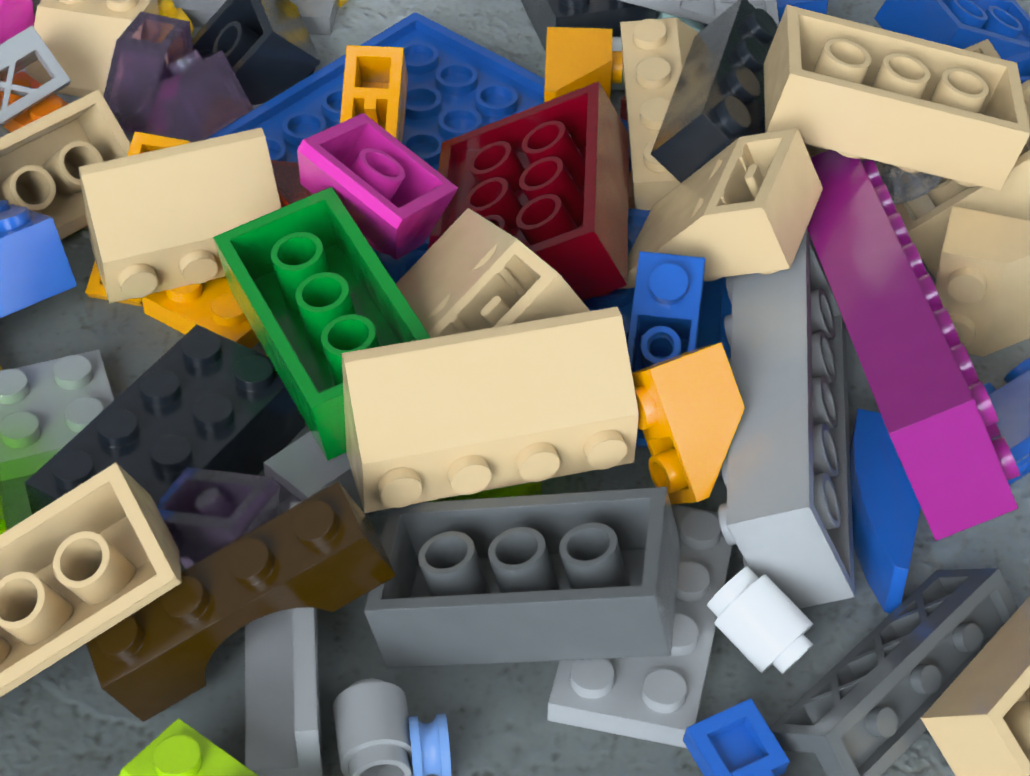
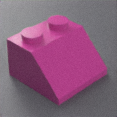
(379, 182)

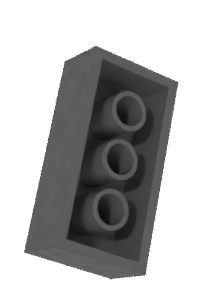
(528, 579)

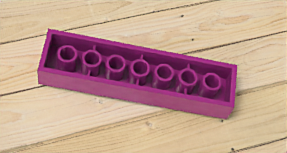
(910, 351)

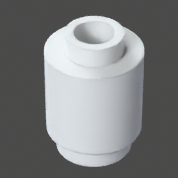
(761, 621)

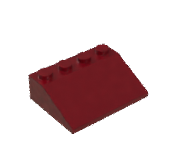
(552, 183)

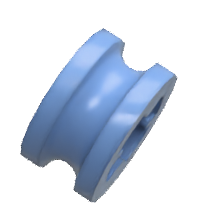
(430, 746)

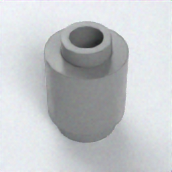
(373, 729)

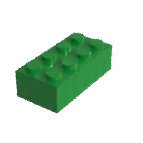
(311, 295)

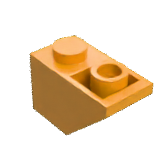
(688, 420)

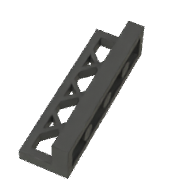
(876, 695)

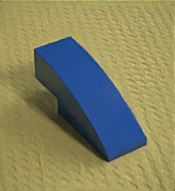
(882, 509)

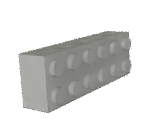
(793, 440)

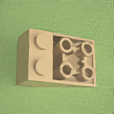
(738, 209)
(482, 281)

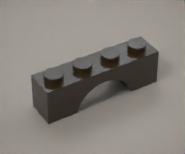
(304, 558)

